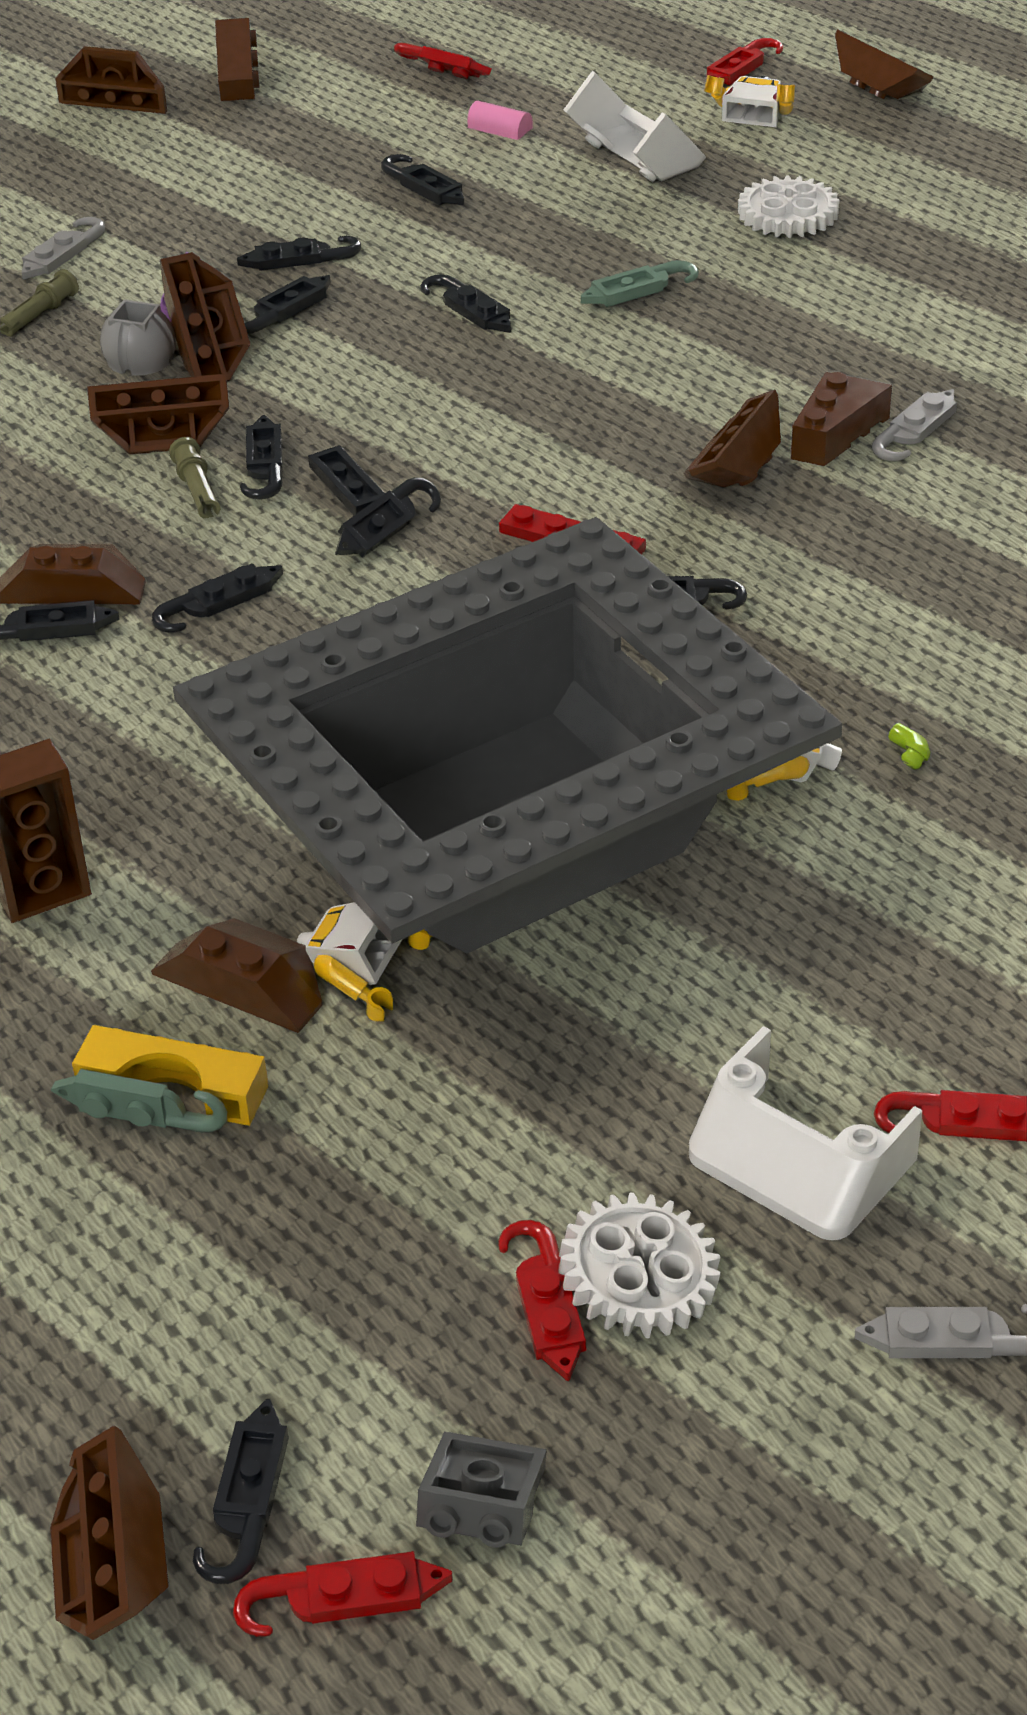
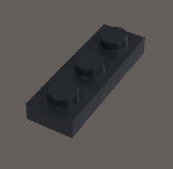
(345, 478)

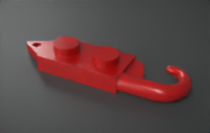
(442, 60)
(742, 60)
(961, 1113)
(547, 1306)
(345, 1589)

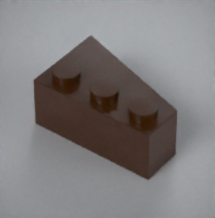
(236, 59)
(837, 415)

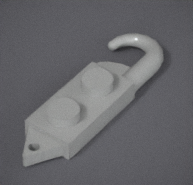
(61, 248)
(915, 423)
(942, 1333)

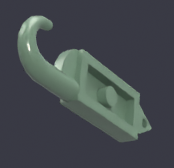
(636, 283)
(137, 1101)

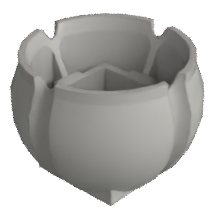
(137, 338)

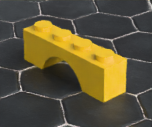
(230, 1075)

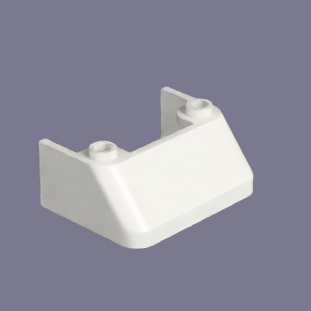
(653, 146)
(786, 1164)

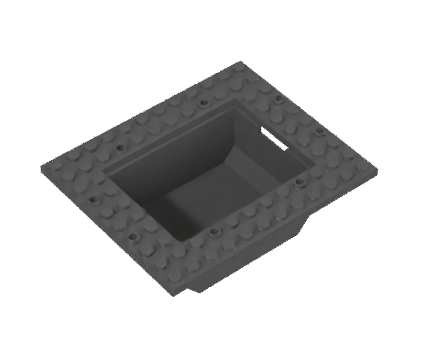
(496, 744)

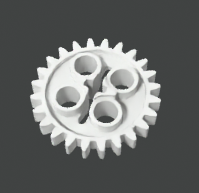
(788, 206)
(605, 1262)

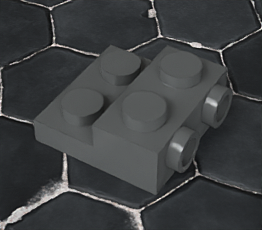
(480, 1489)

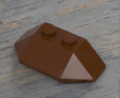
(878, 69)
(111, 81)
(204, 316)
(158, 412)
(740, 444)
(72, 575)
(246, 971)
(106, 1538)

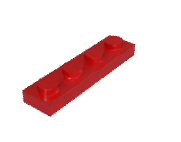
(535, 524)

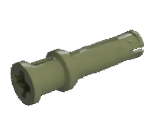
(47, 296)
(192, 469)

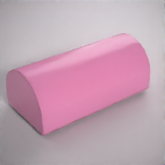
(499, 120)

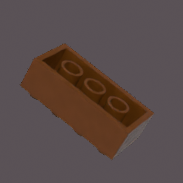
(38, 833)

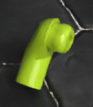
(915, 745)

